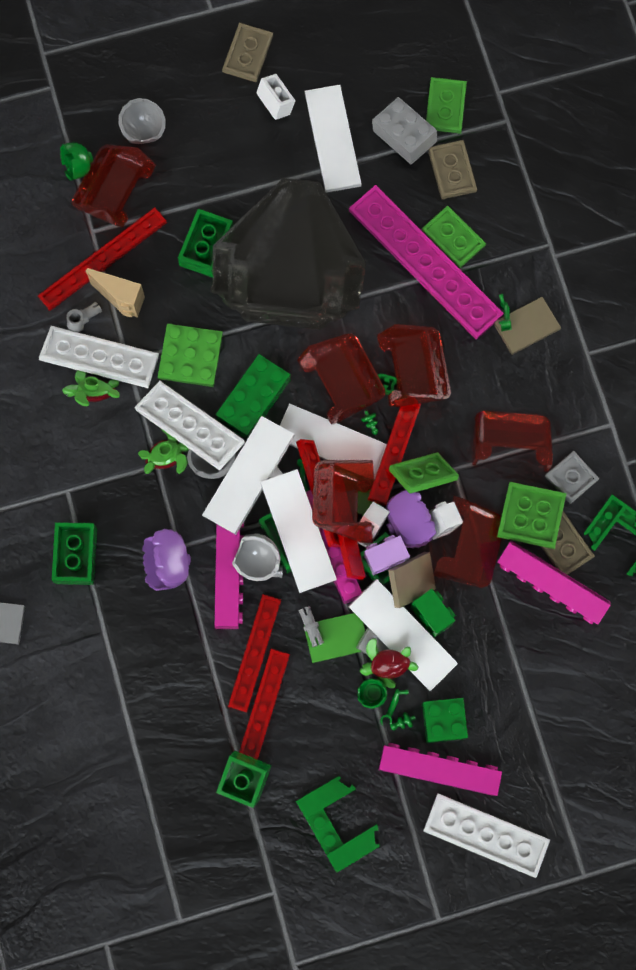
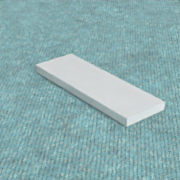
(332, 138)
(99, 356)
(189, 425)
(333, 440)
(242, 482)
(297, 532)
(401, 630)
(486, 835)

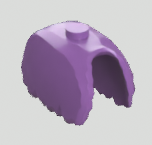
(410, 519)
(165, 560)

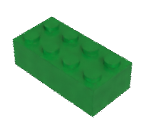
(253, 396)

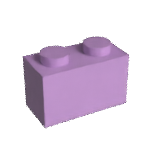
(386, 555)

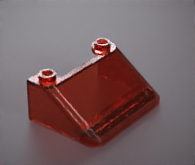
(111, 182)
(417, 364)
(345, 374)
(512, 431)
(337, 497)
(476, 546)

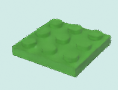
(190, 355)
(532, 515)

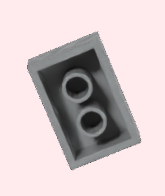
(404, 130)

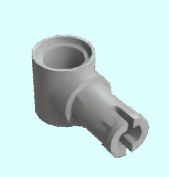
(82, 316)

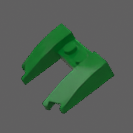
(612, 512)
(313, 807)

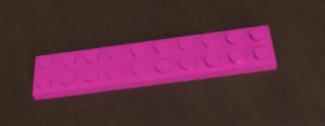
(426, 262)

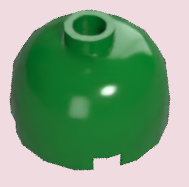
(76, 160)

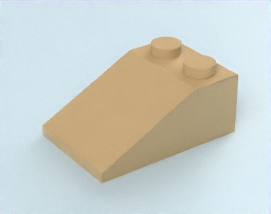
(121, 293)

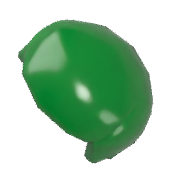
(372, 693)

